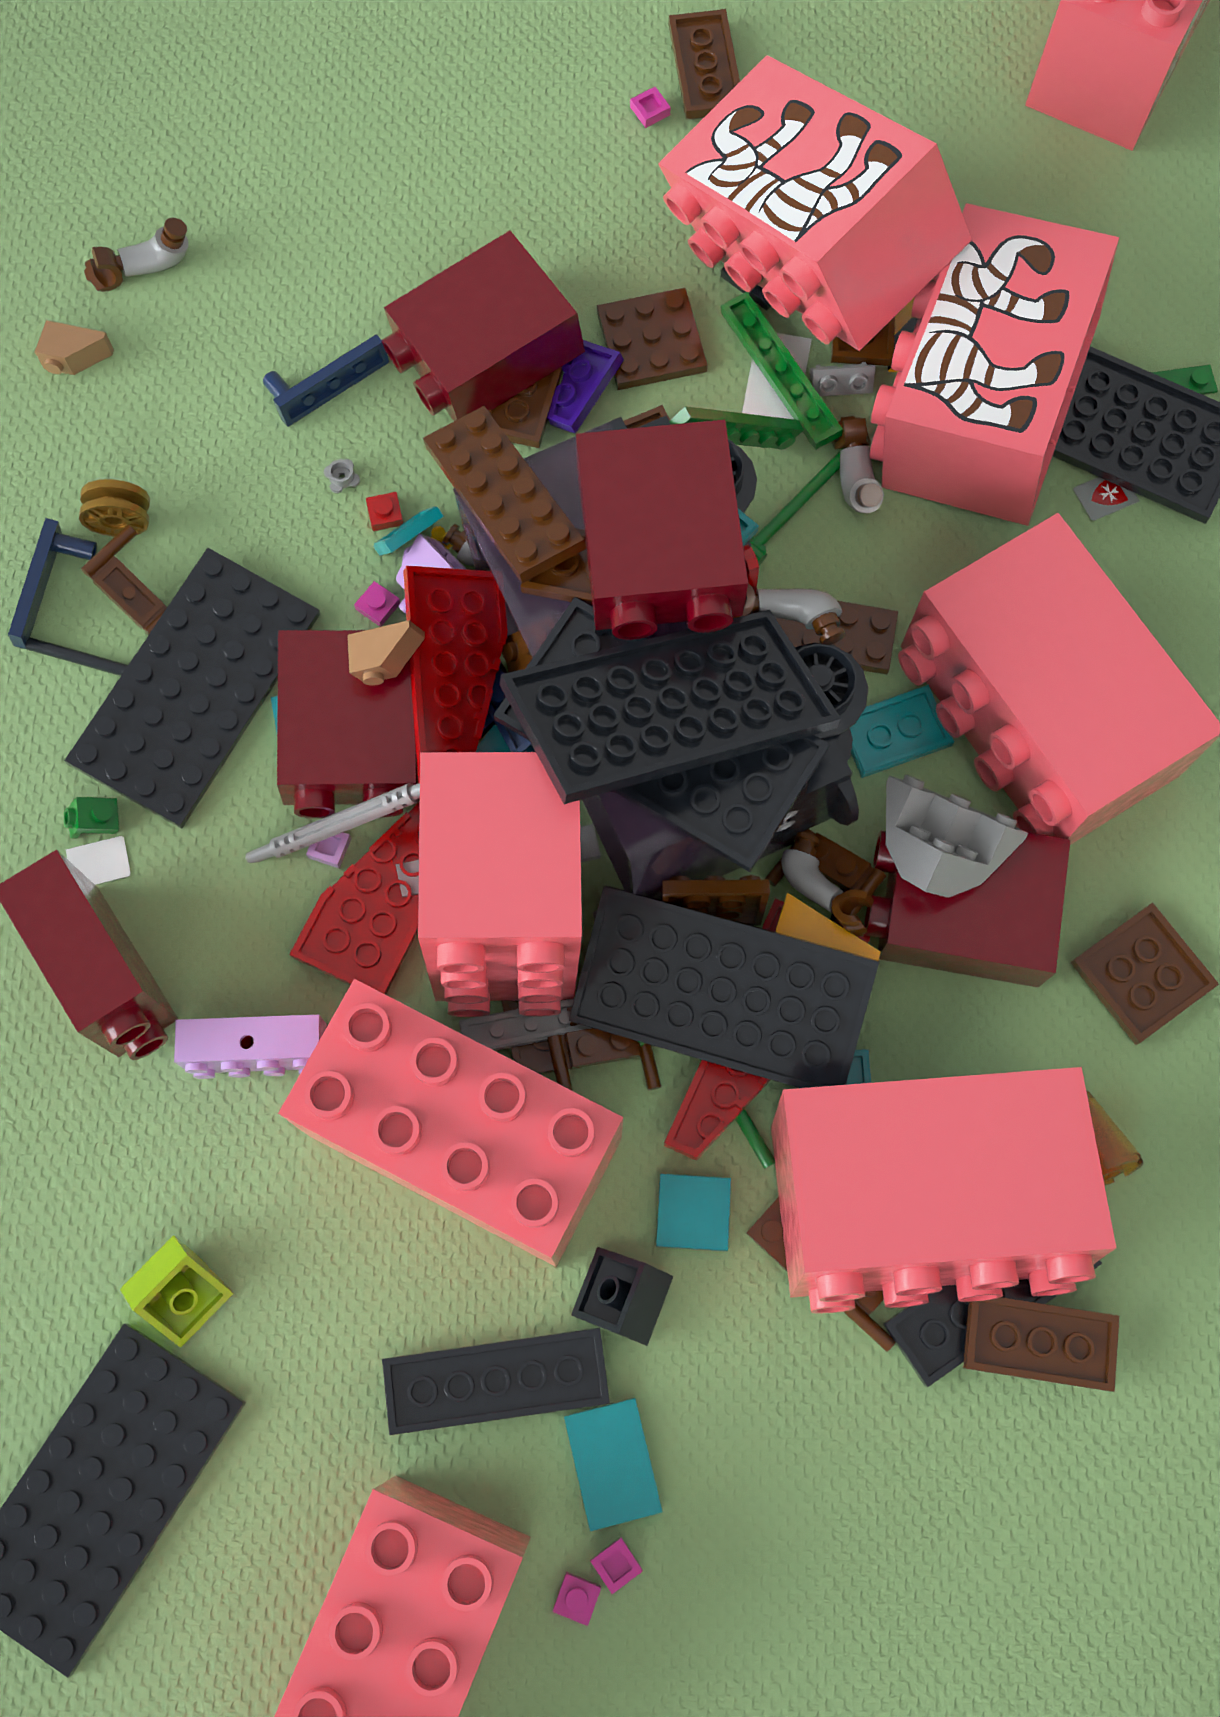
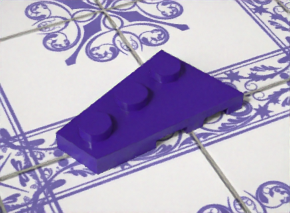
(582, 385)

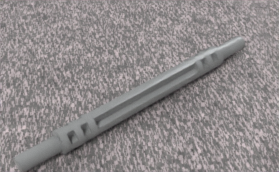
(337, 823)

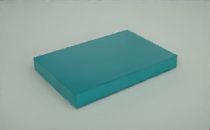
(897, 732)
(612, 1464)

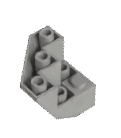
(942, 840)

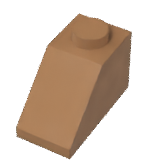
(71, 348)
(382, 651)

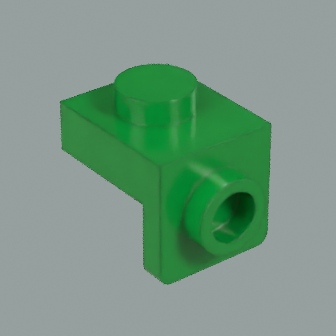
(91, 816)

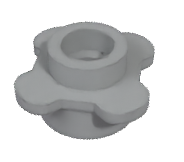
(338, 468)

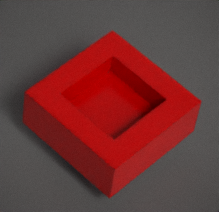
(384, 511)

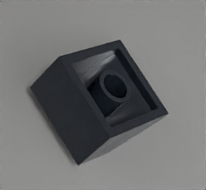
(622, 1295)

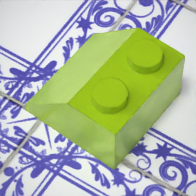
(175, 1291)

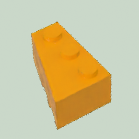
(808, 924)

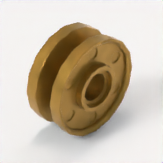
(112, 506)

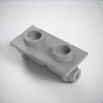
(843, 380)

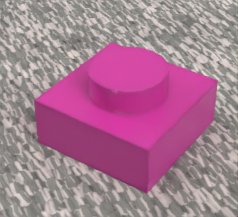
(650, 107)
(377, 604)
(616, 1565)
(577, 1598)

